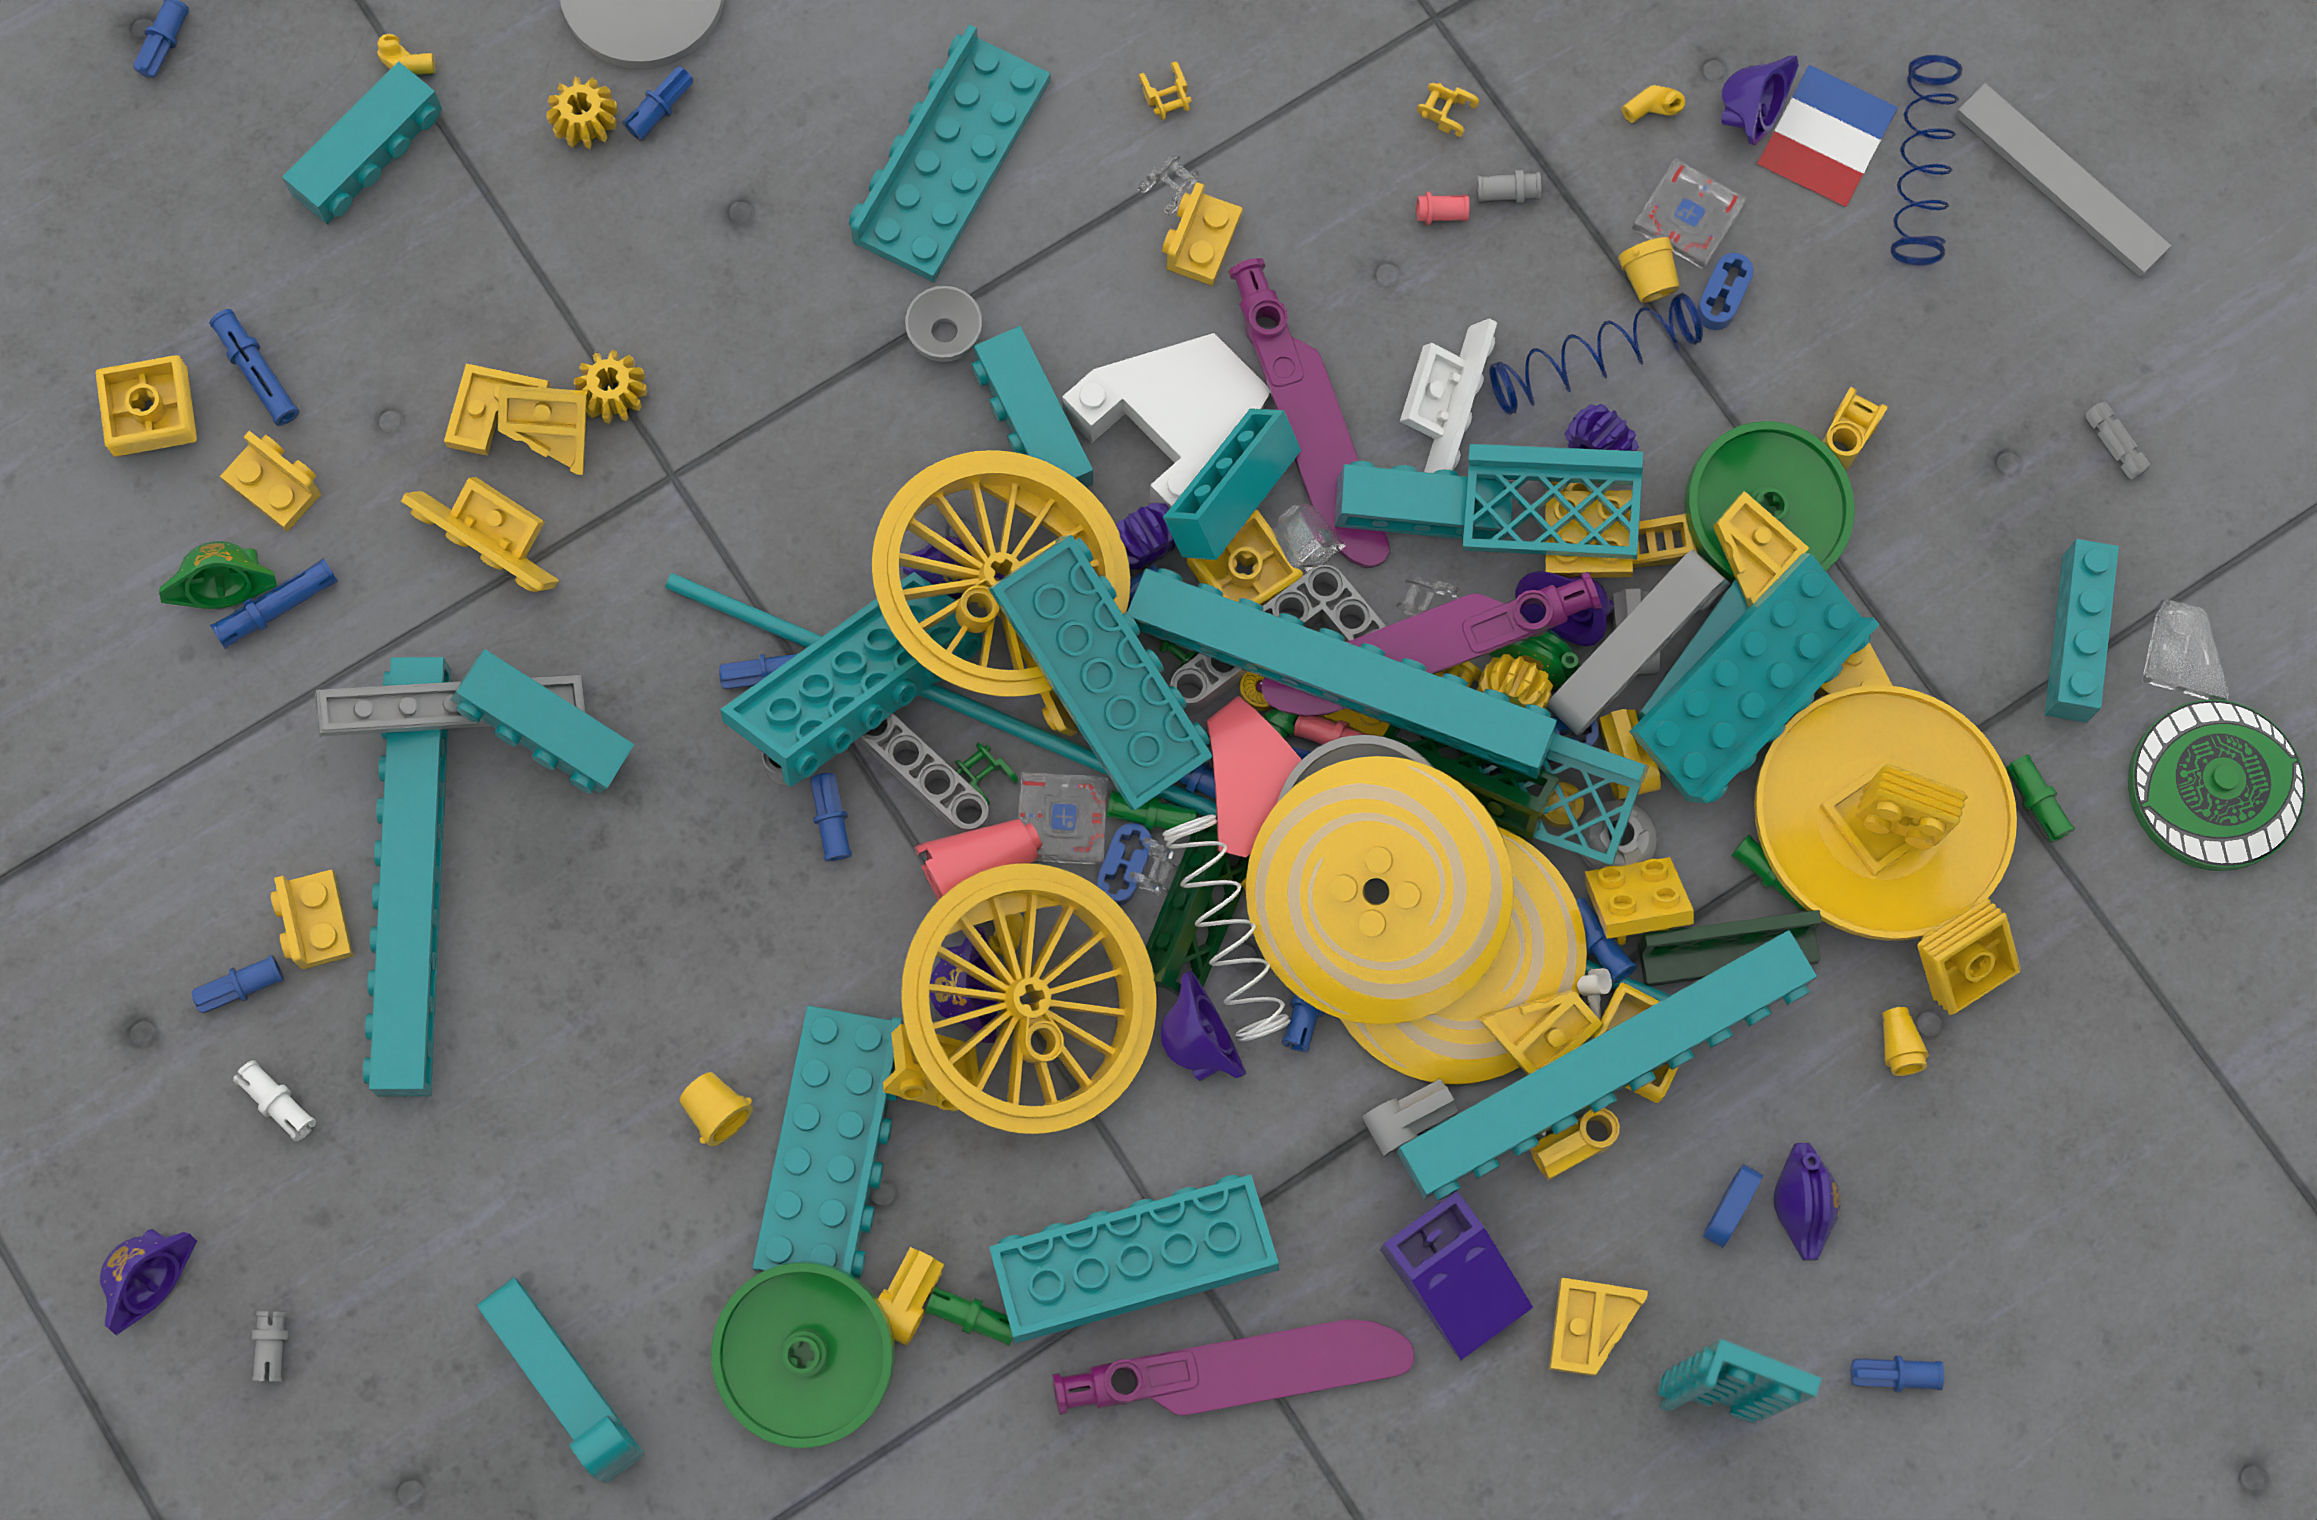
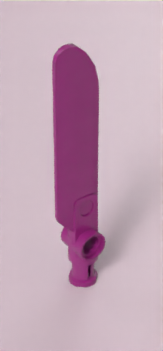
(1306, 395)
(1453, 635)
(1247, 1369)

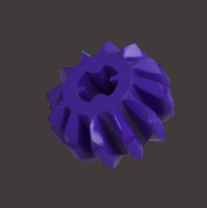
(1600, 430)
(1146, 535)

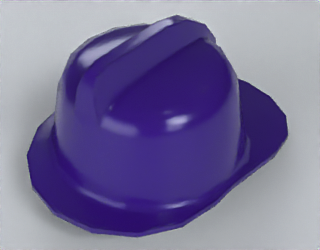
(1582, 627)

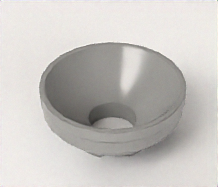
(939, 306)
(1638, 850)

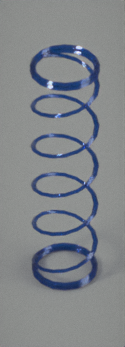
(1925, 240)
(1676, 302)

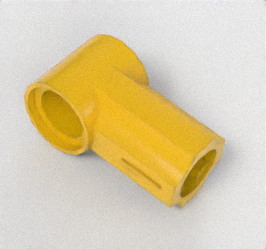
(1619, 741)
(1573, 1146)
(909, 1293)

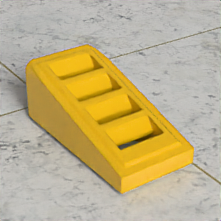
(1671, 554)

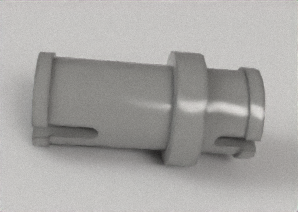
(1507, 187)
(269, 1345)

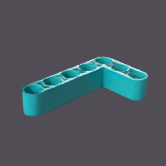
(597, 1432)

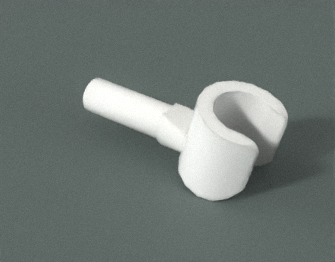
(1593, 985)

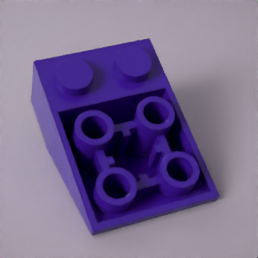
(1457, 1275)

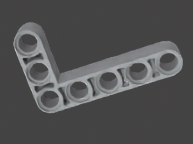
(1313, 609)
(1637, 640)
(917, 775)

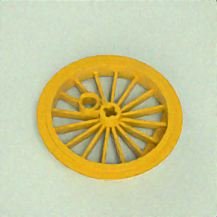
(1023, 483)
(992, 897)

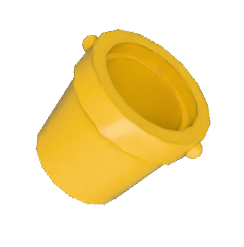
(1651, 269)
(715, 1108)

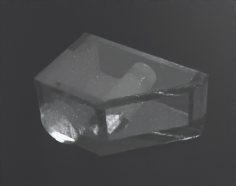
(1306, 537)

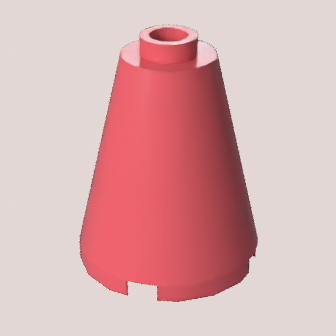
(974, 851)

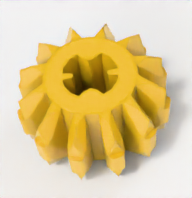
(588, 124)
(609, 372)
(1517, 680)

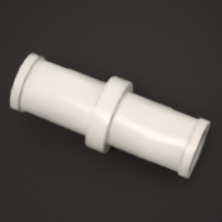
(274, 1100)

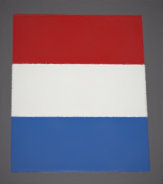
(1827, 135)

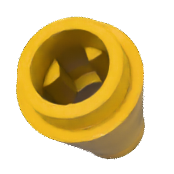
(1902, 1043)

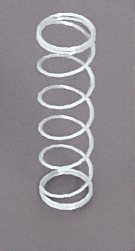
(1261, 1027)

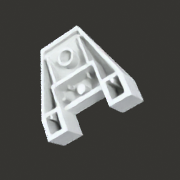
(1178, 396)

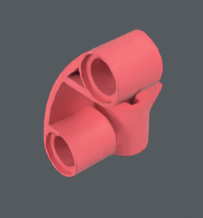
(1248, 770)

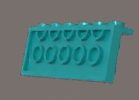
(947, 155)
(1102, 671)
(1753, 681)
(841, 686)
(830, 1143)
(1133, 1257)
(1738, 1379)

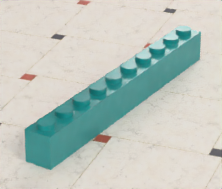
(1343, 672)
(407, 898)
(1606, 1065)

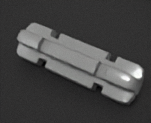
(2117, 440)

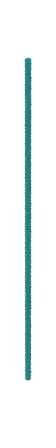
(983, 713)

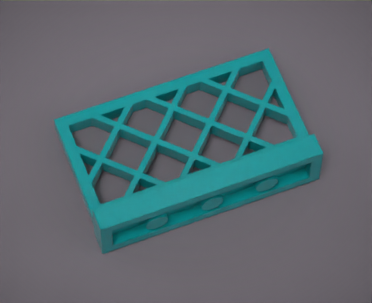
(1548, 466)
(1601, 764)

